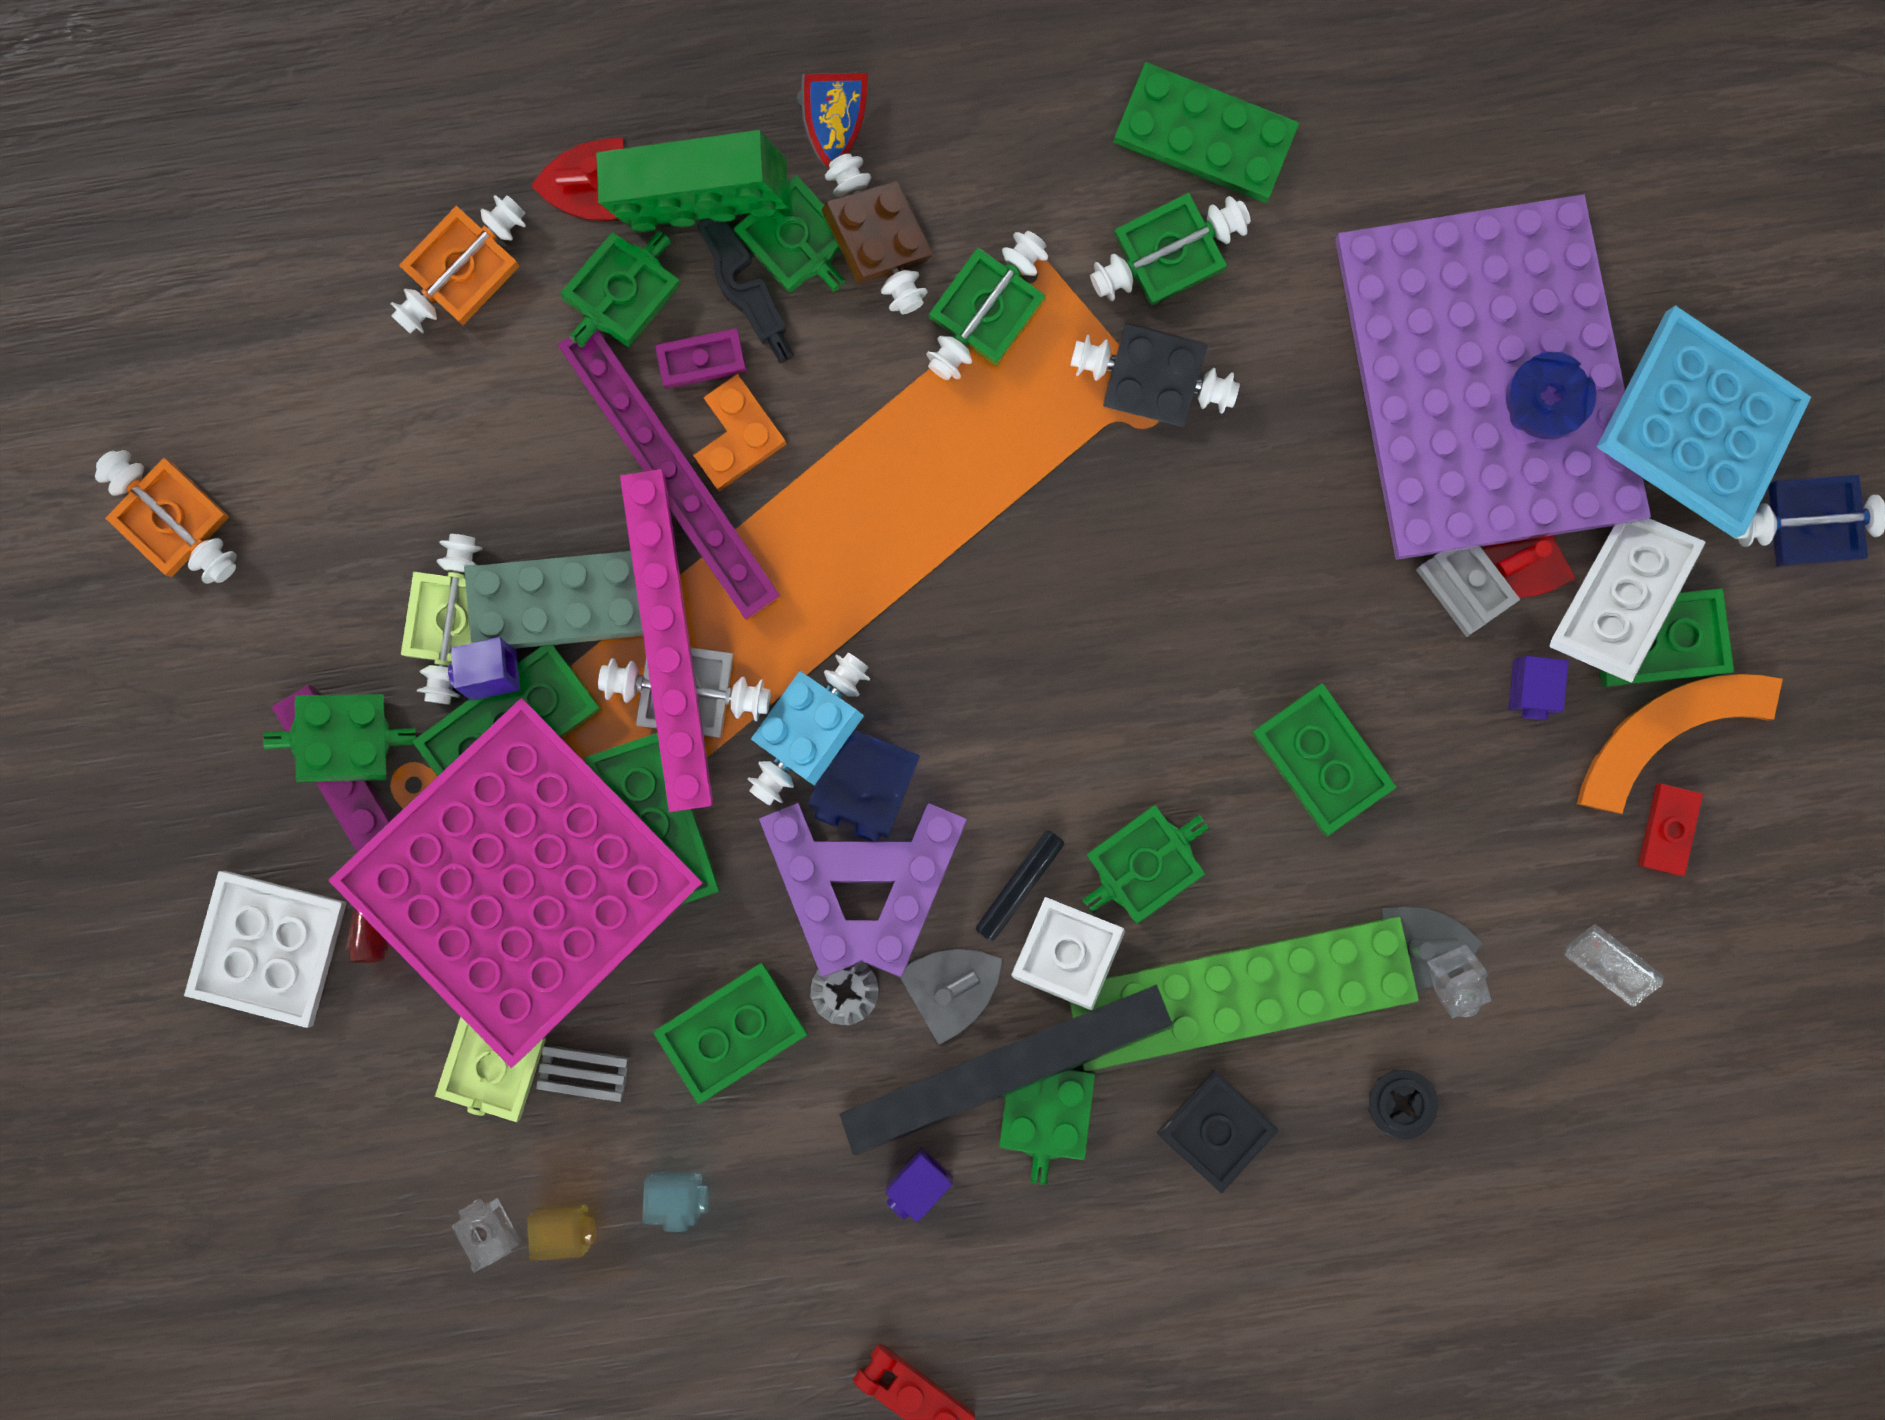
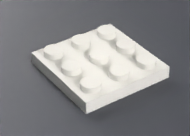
(265, 949)

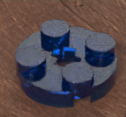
(1564, 417)

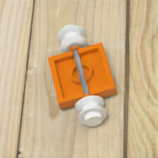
(459, 265)
(166, 516)

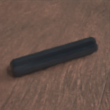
(1019, 885)

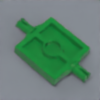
(794, 240)
(620, 289)
(339, 738)
(1145, 864)
(1049, 1119)

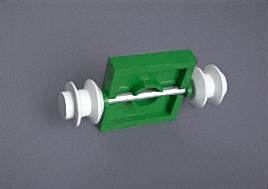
(1170, 249)
(987, 306)

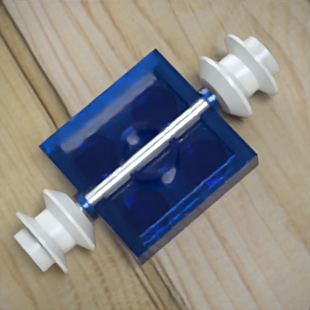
(1817, 521)

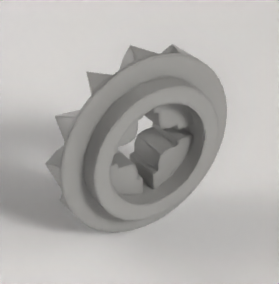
(852, 1010)

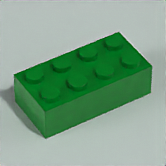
(693, 180)

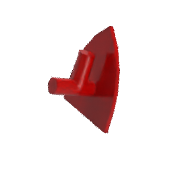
(572, 180)
(1531, 565)

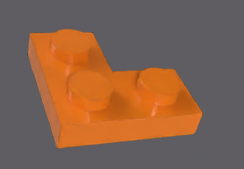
(748, 438)

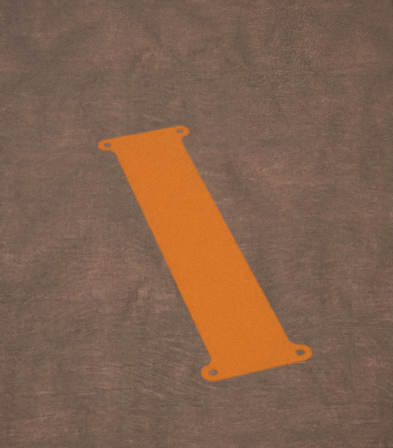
(877, 514)

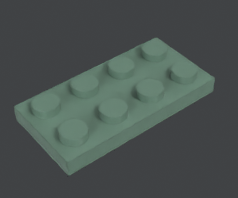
(554, 600)

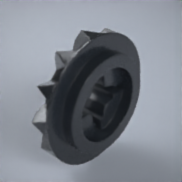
(1422, 1103)

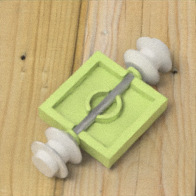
(440, 617)

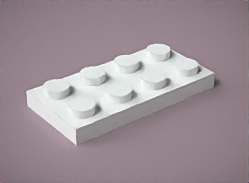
(1627, 596)

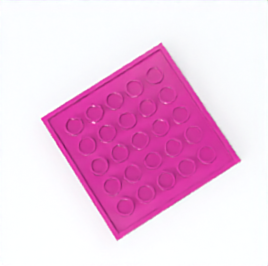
(515, 882)

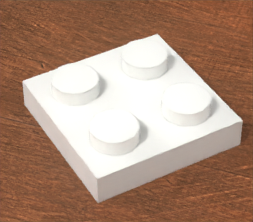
(1068, 953)

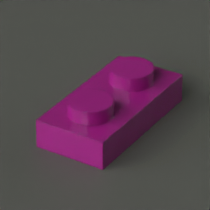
(700, 358)

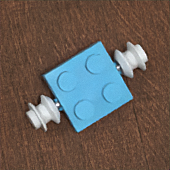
(807, 728)

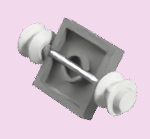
(714, 693)

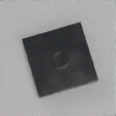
(1217, 1131)

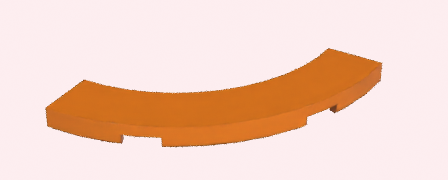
(1663, 719)

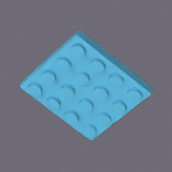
(1704, 422)

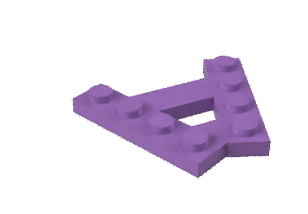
(912, 867)

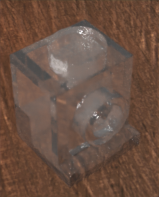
(1465, 992)
(500, 1233)

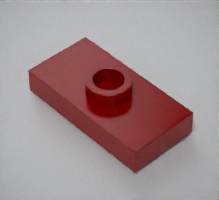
(1670, 829)

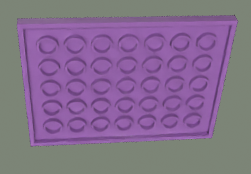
(1438, 332)

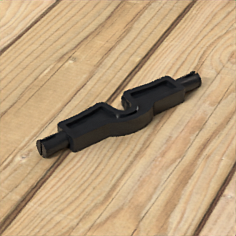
(751, 296)

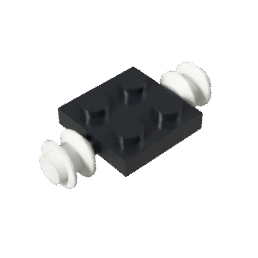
(1155, 374)

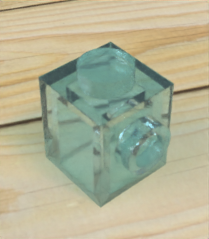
(674, 1200)

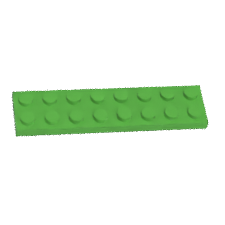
(1268, 988)

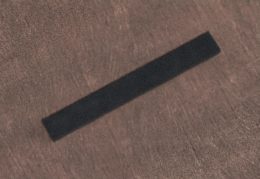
(1006, 1070)

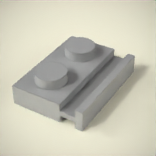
(1468, 587)

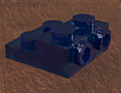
(864, 786)

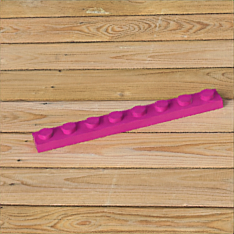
(666, 641)

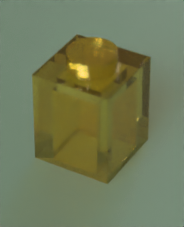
(560, 1232)

